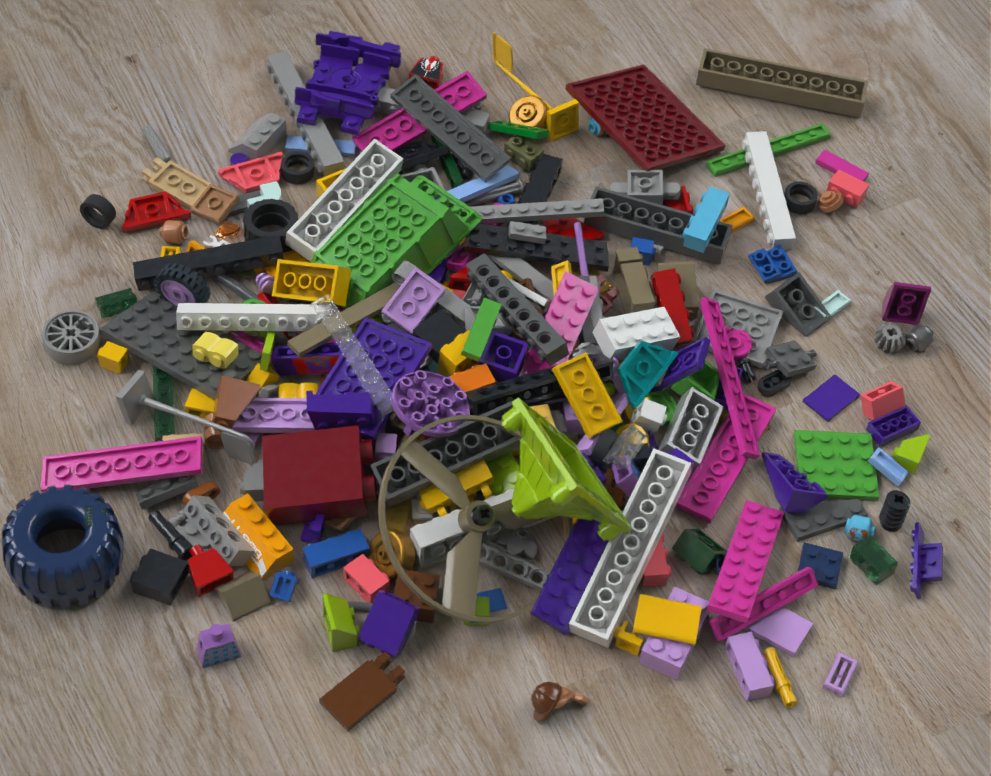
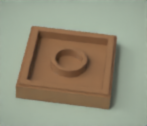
(215, 204)

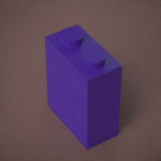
(389, 623)

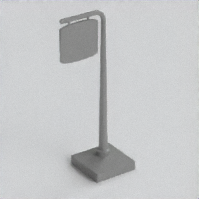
(138, 396)

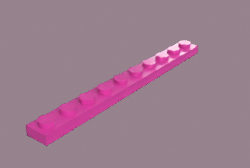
(729, 379)

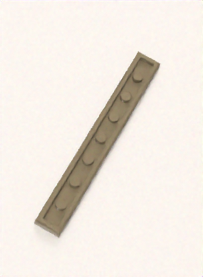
(353, 316)

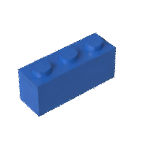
(334, 552)

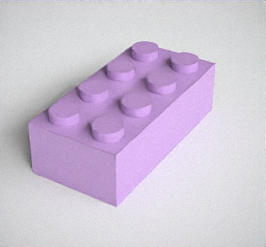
(669, 655)

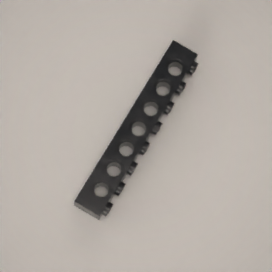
(528, 387)

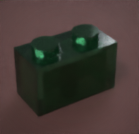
(873, 560)

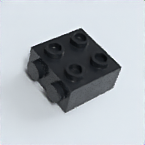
(438, 330)
(159, 576)

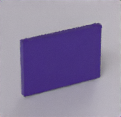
(831, 397)

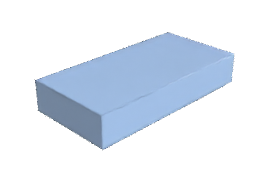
(888, 466)

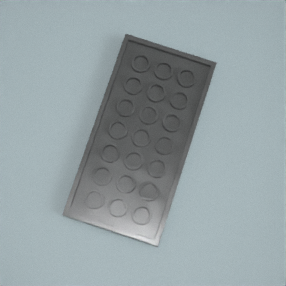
(152, 334)

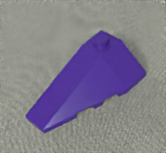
(790, 486)

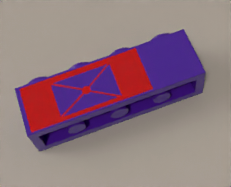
(314, 362)

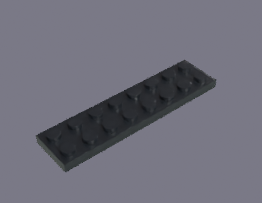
(557, 248)

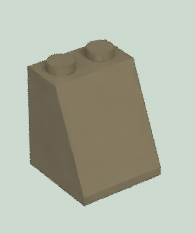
(688, 283)

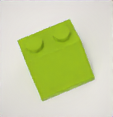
(339, 622)

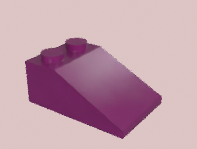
(905, 303)

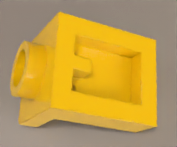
(627, 641)

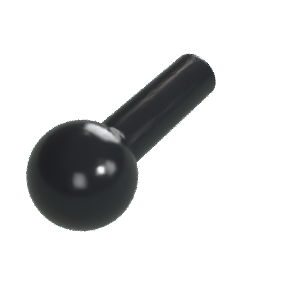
(465, 172)

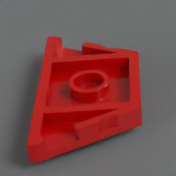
(152, 211)
(566, 228)

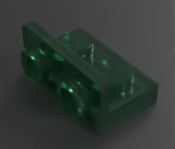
(115, 302)

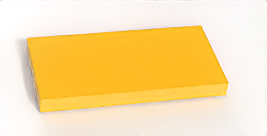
(587, 395)

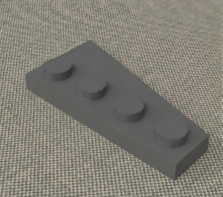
(822, 518)

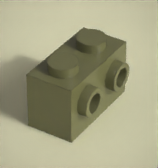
(523, 152)

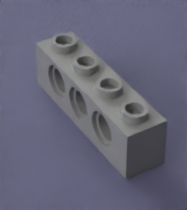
(218, 530)

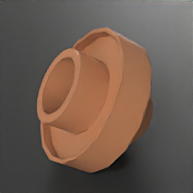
(830, 201)

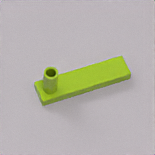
(268, 348)

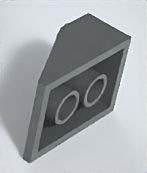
(798, 304)

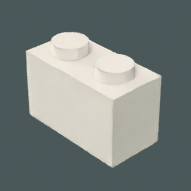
(649, 416)

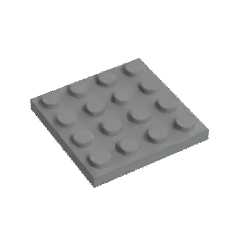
(752, 317)

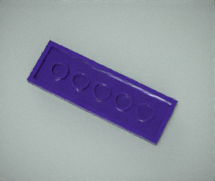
(570, 575)

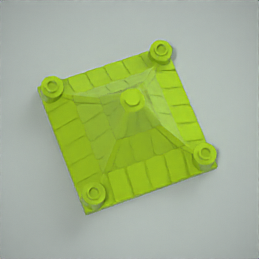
(557, 476)

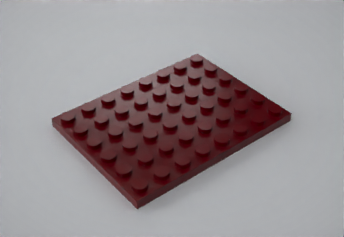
(645, 118)

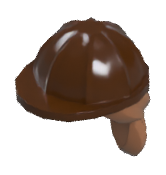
(552, 696)

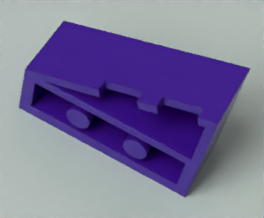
(340, 410)

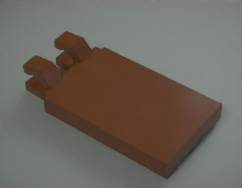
(362, 691)

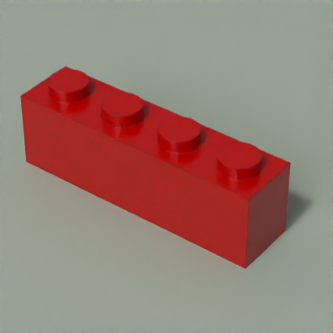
(671, 297)

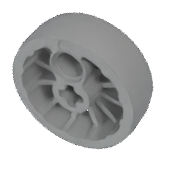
(66, 331)

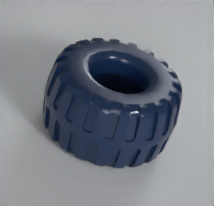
(69, 575)

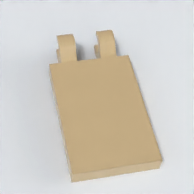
(176, 181)

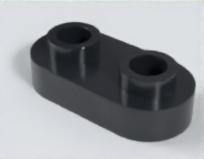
(771, 383)

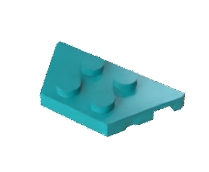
(643, 369)

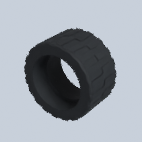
(269, 213)

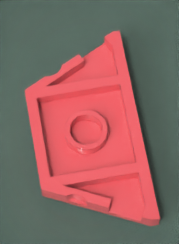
(253, 173)

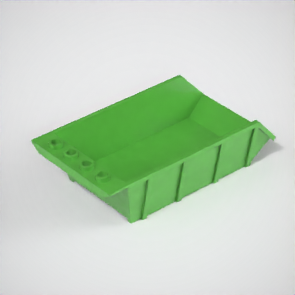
(397, 227)

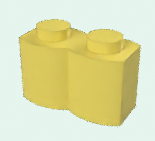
(215, 350)

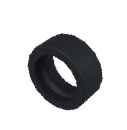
(297, 158)
(804, 189)
(92, 216)

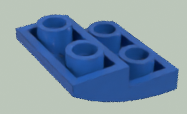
(772, 264)

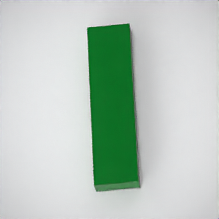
(518, 129)

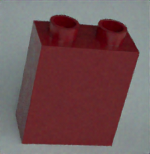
(316, 475)

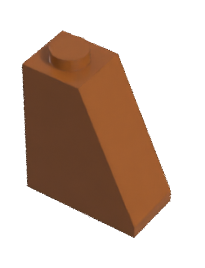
(232, 400)

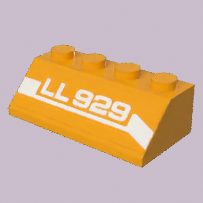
(270, 547)

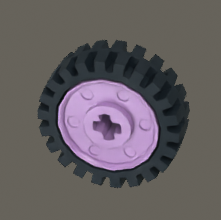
(181, 285)

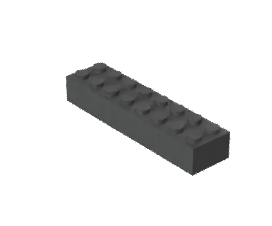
(655, 222)
(456, 452)

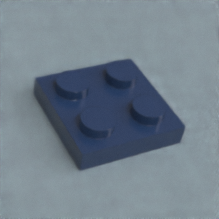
(824, 563)

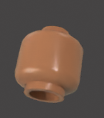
(174, 232)

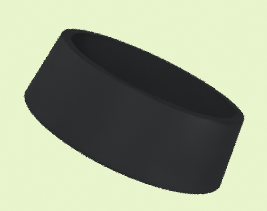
(602, 448)

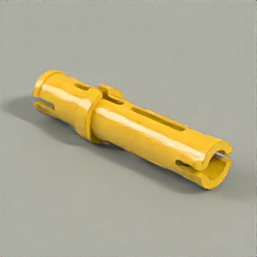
(782, 683)

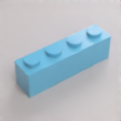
(705, 219)

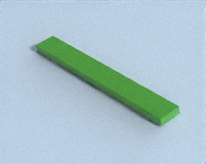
(778, 146)

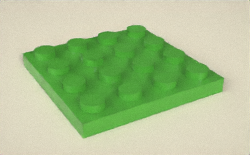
(838, 463)

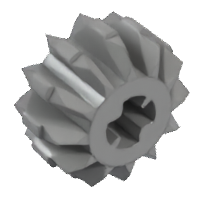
(890, 337)

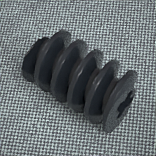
(894, 511)

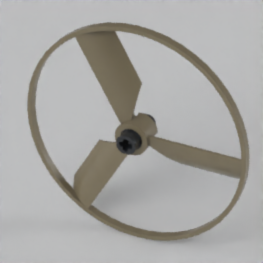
(475, 518)

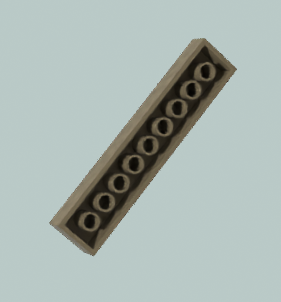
(782, 83)

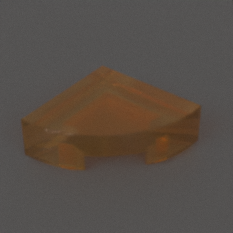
(227, 229)

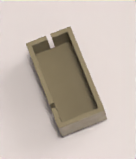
(632, 281)

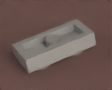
(527, 232)

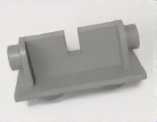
(473, 296)

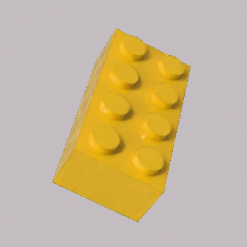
(311, 281)

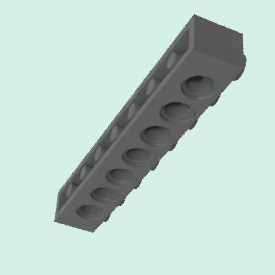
(517, 310)

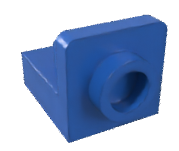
(284, 585)

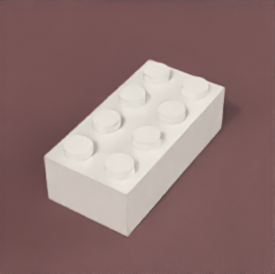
(621, 333)

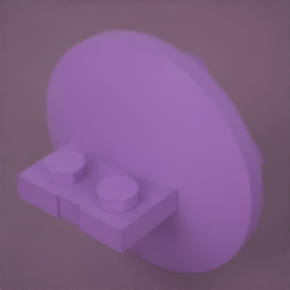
(425, 398)

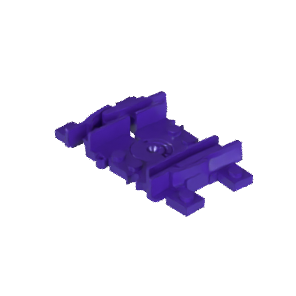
(340, 89)

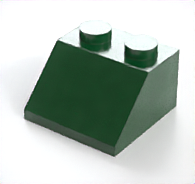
(698, 550)

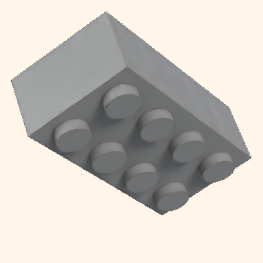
(692, 425)

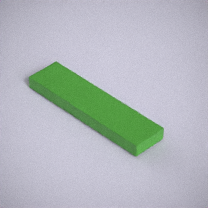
(481, 329)

